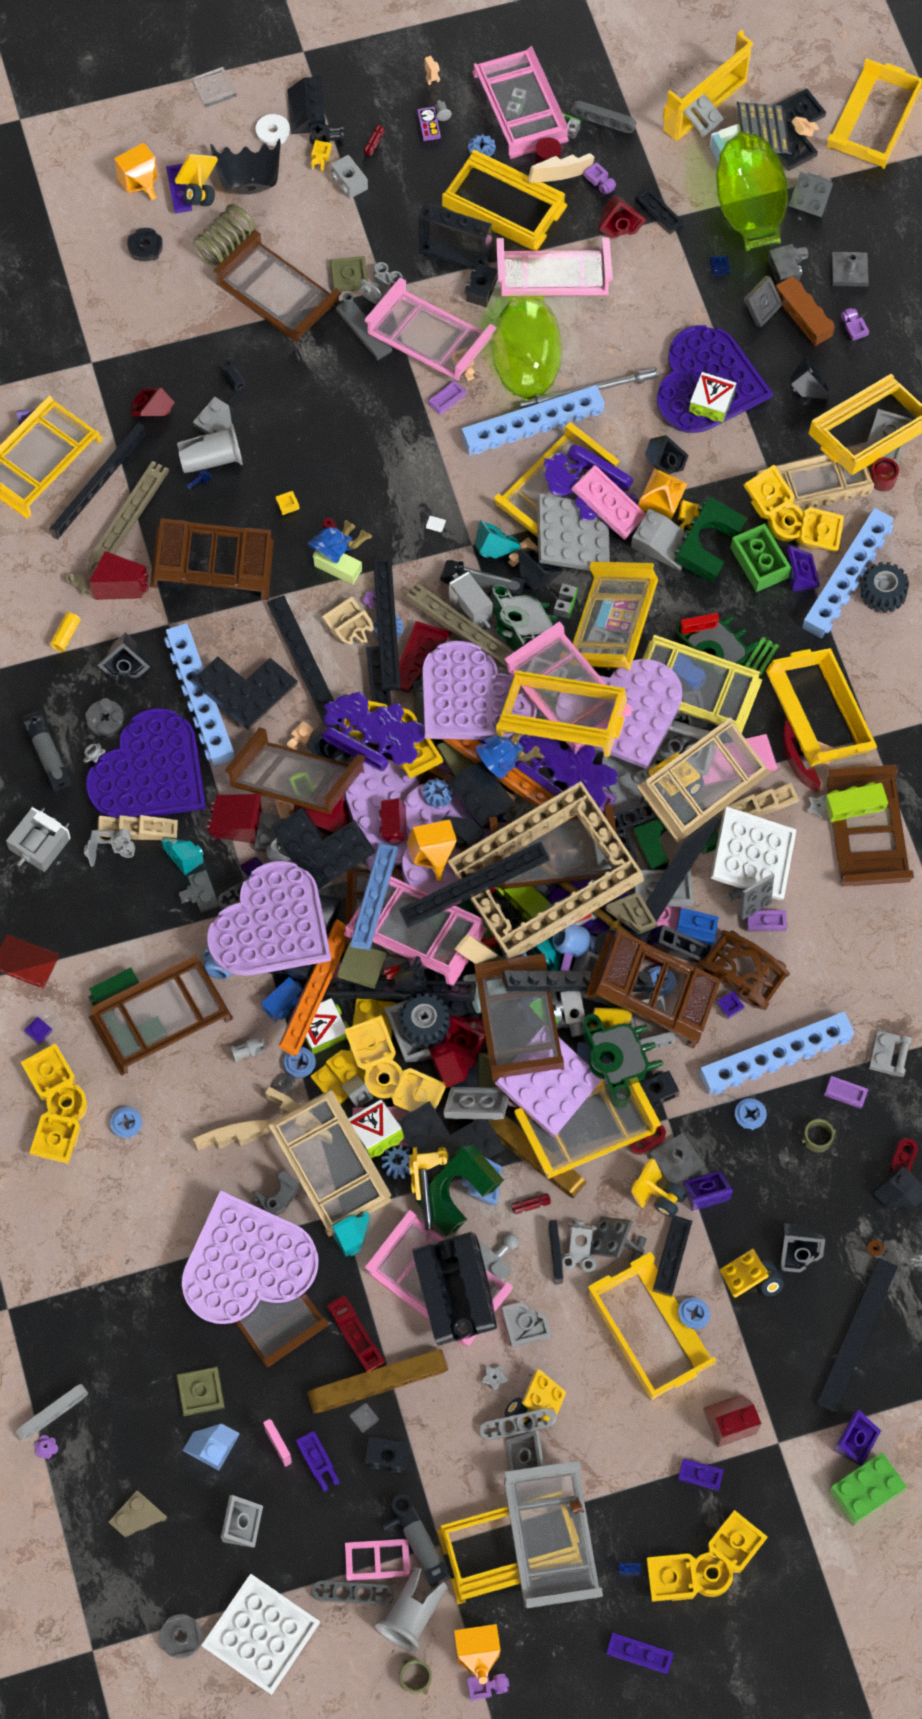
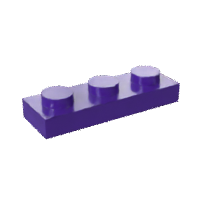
(177, 190)
(639, 1653)

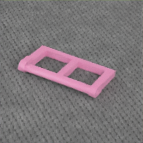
(376, 1545)

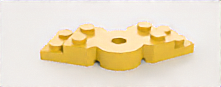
(774, 502)
(427, 753)
(375, 1056)
(343, 1064)
(55, 1083)
(728, 1553)

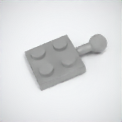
(493, 1260)

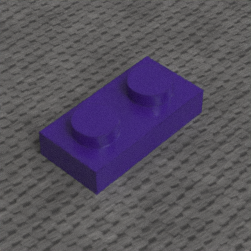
(700, 1474)

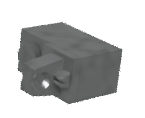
(784, 262)

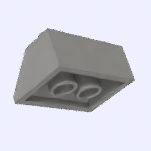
(679, 739)
(410, 1052)

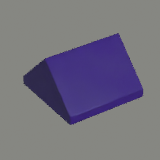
(803, 569)
(707, 1190)
(857, 1438)

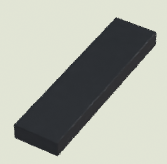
(672, 1256)

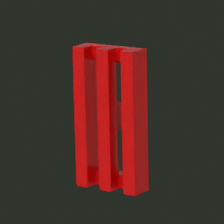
(699, 623)

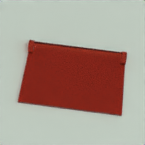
(26, 961)

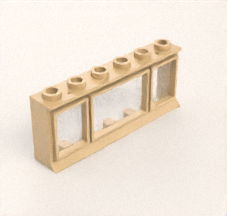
(823, 482)

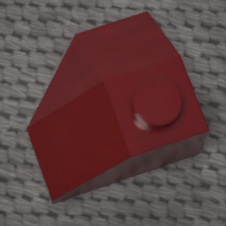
(620, 218)
(151, 403)
(467, 1033)
(451, 1062)

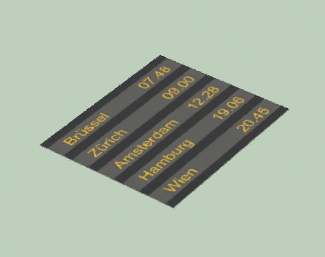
(767, 122)

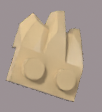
(348, 622)

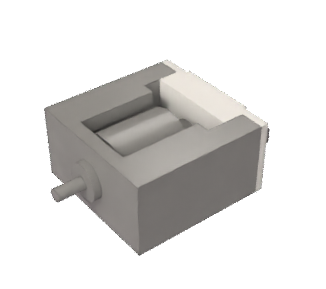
(470, 600)
(34, 844)

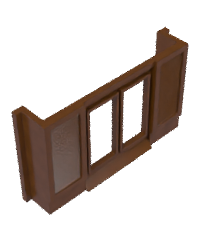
(173, 553)
(875, 866)
(617, 973)

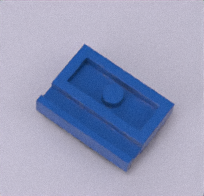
(697, 925)

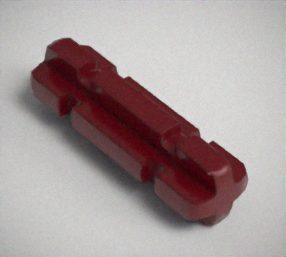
(374, 140)
(531, 1203)

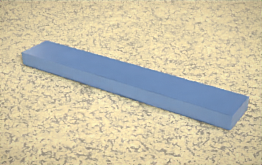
(374, 896)

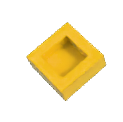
(287, 502)

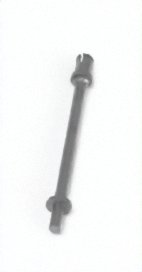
(639, 377)

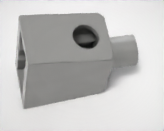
(572, 1005)

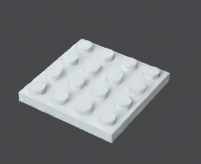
(752, 850)
(261, 1634)

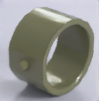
(821, 1123)
(415, 1662)

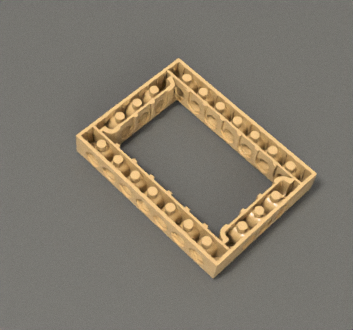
(527, 829)

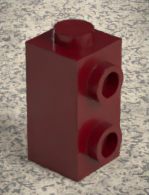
(393, 821)

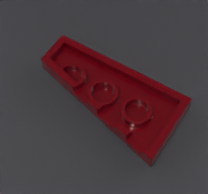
(421, 642)

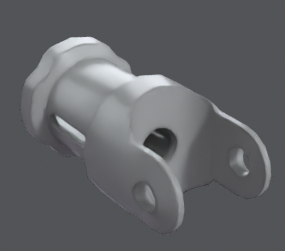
(250, 1048)

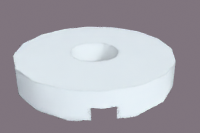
(272, 121)

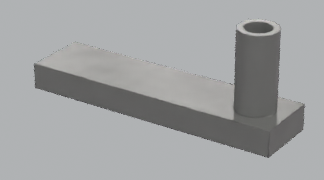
(356, 321)

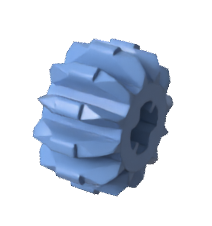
(391, 1166)

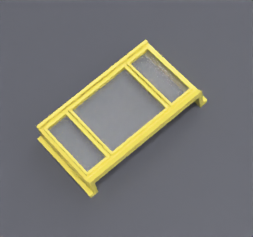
(710, 685)

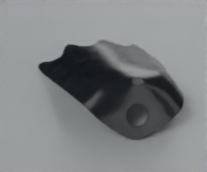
(239, 169)

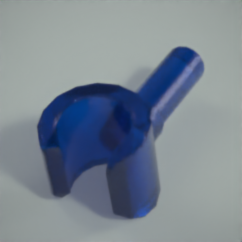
(202, 475)

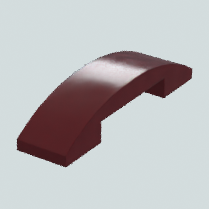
(807, 776)
(355, 1334)

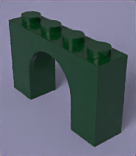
(691, 553)
(648, 843)
(112, 986)
(470, 1165)

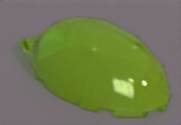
(752, 188)
(527, 346)

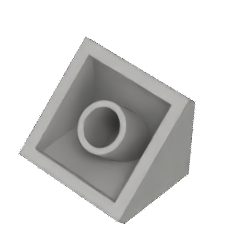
(525, 1451)
(241, 1522)

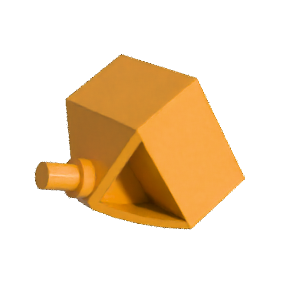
(137, 170)
(662, 494)
(432, 846)
(477, 1649)

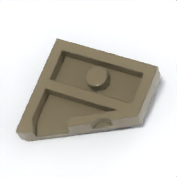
(633, 913)
(136, 1515)

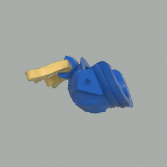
(334, 543)
(501, 753)

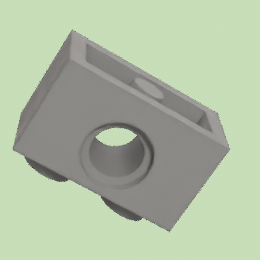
(345, 168)

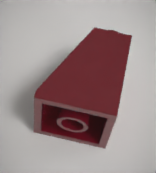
(118, 578)
(235, 817)
(329, 822)
(732, 1419)

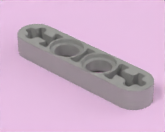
(51, 1412)
(518, 1424)

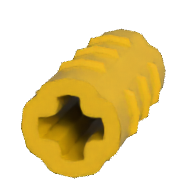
(65, 631)

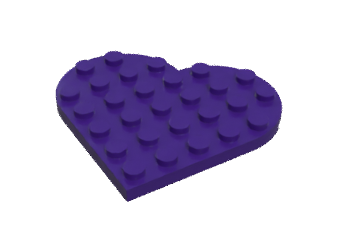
(714, 353)
(152, 770)

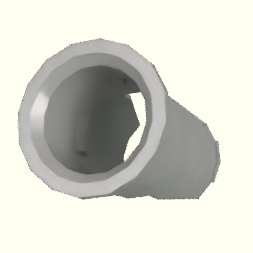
(209, 450)
(408, 1616)

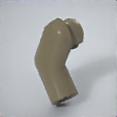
(78, 581)

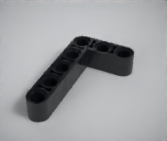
(637, 817)

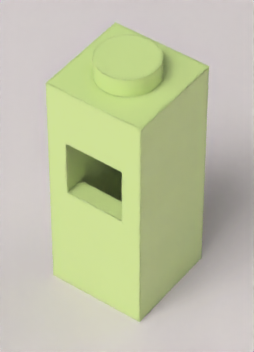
(346, 569)

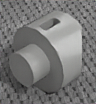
(276, 852)

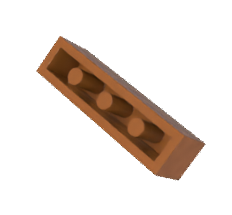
(805, 311)

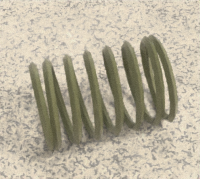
(213, 246)

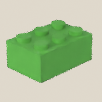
(760, 557)
(867, 1488)

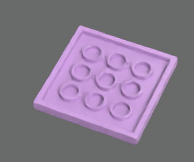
(553, 1094)

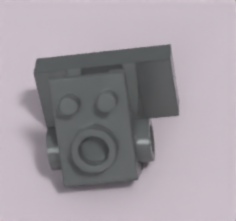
(287, 1193)

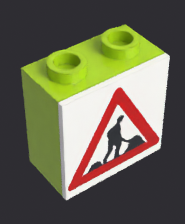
(712, 397)
(326, 1027)
(376, 1129)

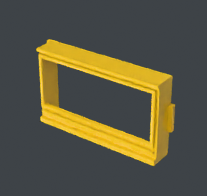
(871, 72)
(731, 76)
(516, 179)
(838, 453)
(843, 698)
(559, 730)
(669, 1309)
(482, 1582)

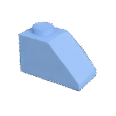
(211, 1444)

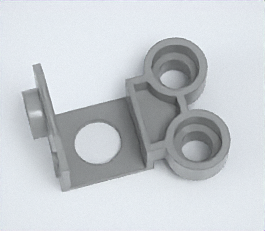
(382, 282)
(120, 843)
(577, 1253)

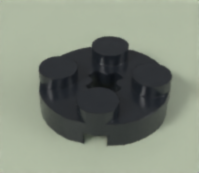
(145, 253)

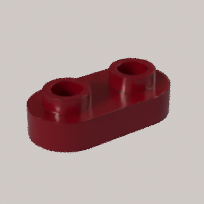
(649, 1142)
(902, 1157)

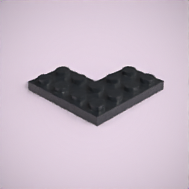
(804, 106)
(241, 698)
(319, 856)
(428, 1133)

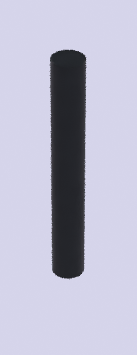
(425, 1199)

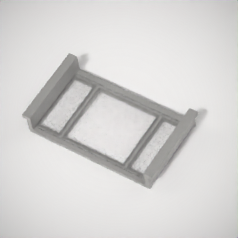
(548, 1538)

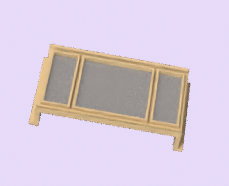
(703, 780)
(330, 1160)

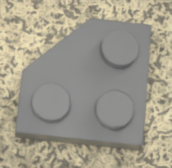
(214, 417)
(525, 1324)

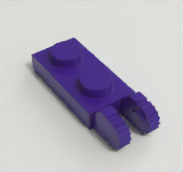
(316, 1458)

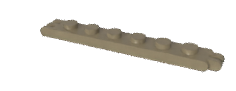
(129, 513)
(458, 624)

